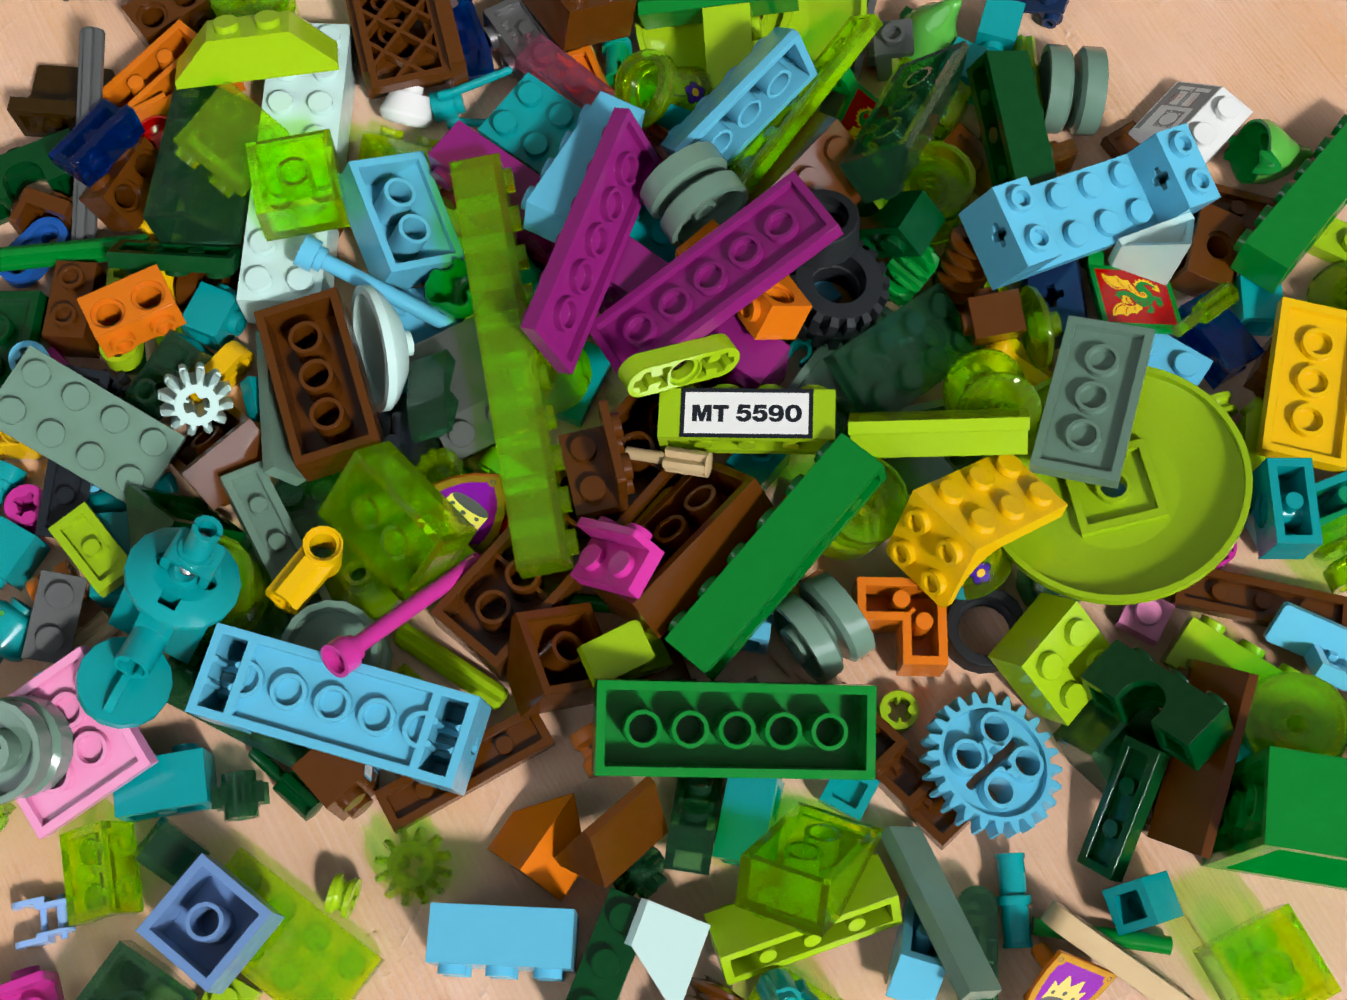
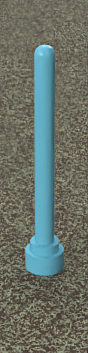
(316, 257)

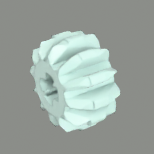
(207, 388)

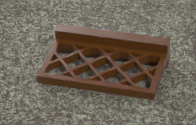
(443, 31)

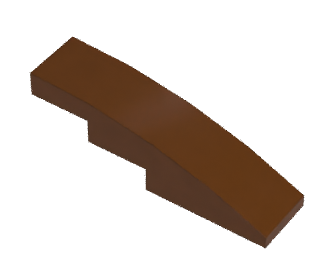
(902, 782)

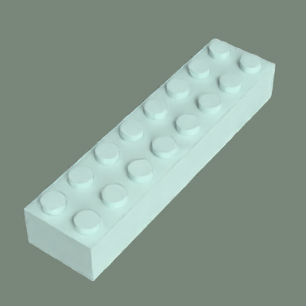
(301, 106)

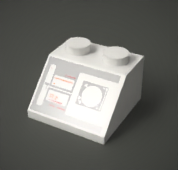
(1207, 109)

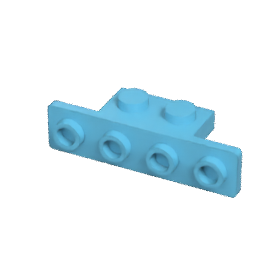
(1313, 637)

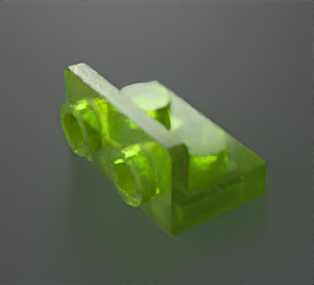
(101, 872)

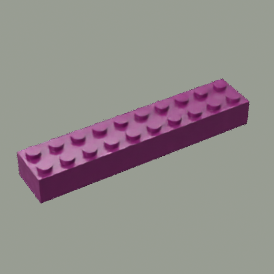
(759, 361)

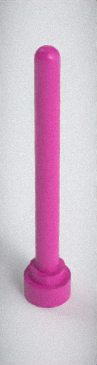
(346, 652)

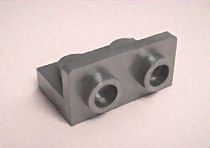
(510, 30)

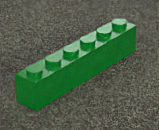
(1298, 217)
(776, 555)

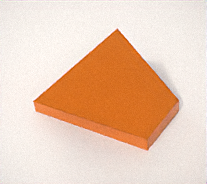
(535, 838)

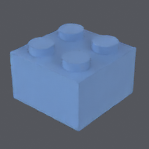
(210, 924)

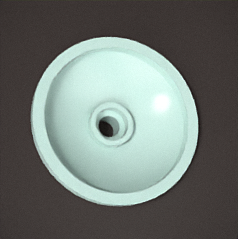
(382, 345)

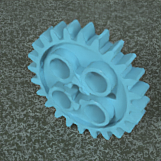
(1020, 796)

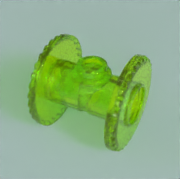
(990, 382)

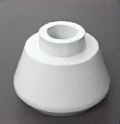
(408, 107)

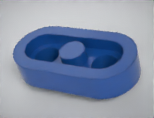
(38, 232)

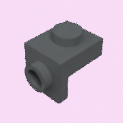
(890, 41)

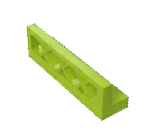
(941, 432)

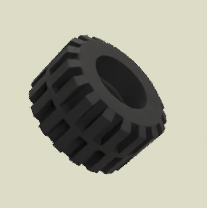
(841, 322)

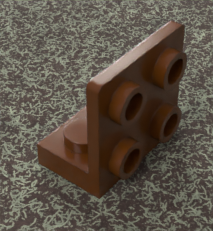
(598, 466)

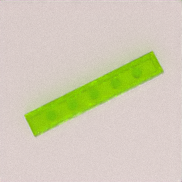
(830, 66)

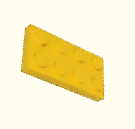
(1306, 386)

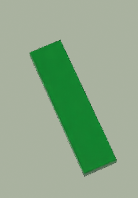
(683, 12)

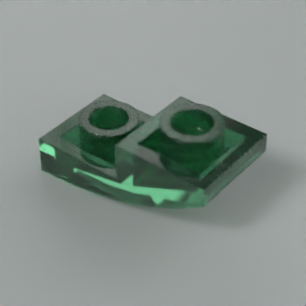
(429, 397)

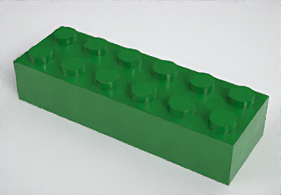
(733, 729)

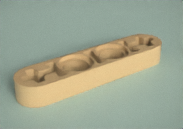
(1111, 954)

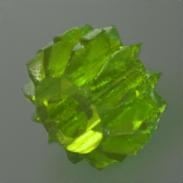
(399, 860)

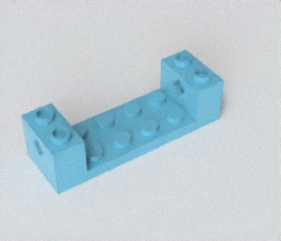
(1049, 224)
(364, 717)

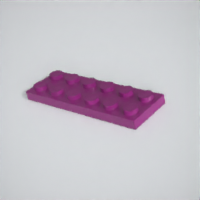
(590, 243)
(719, 273)

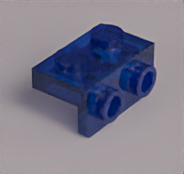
(97, 142)

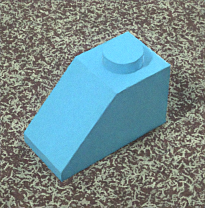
(914, 964)

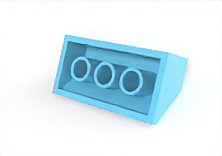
(747, 96)

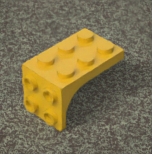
(965, 519)

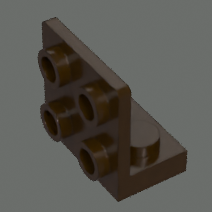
(51, 101)

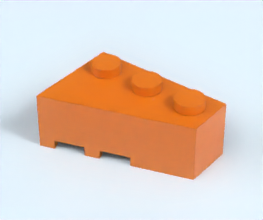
(150, 77)

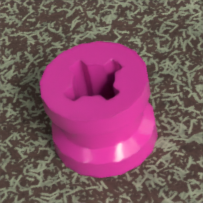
(16, 506)

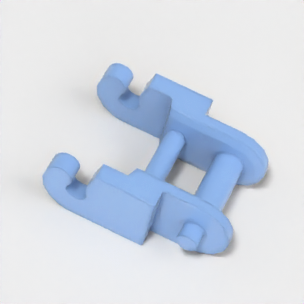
(46, 936)

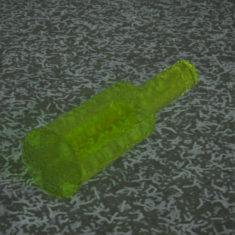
(1208, 308)

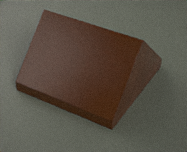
(617, 836)

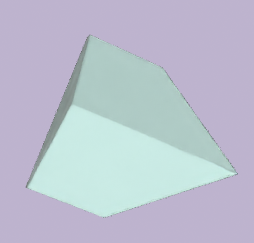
(1154, 250)
(667, 946)

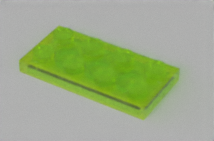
(309, 950)

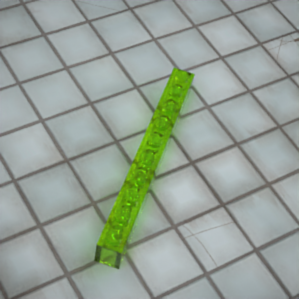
(512, 369)

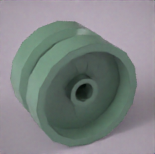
(1073, 88)
(692, 191)
(330, 618)
(822, 626)
(33, 746)

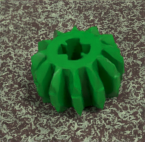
(909, 275)

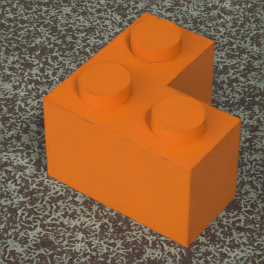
(918, 622)

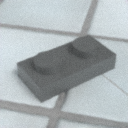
(54, 616)

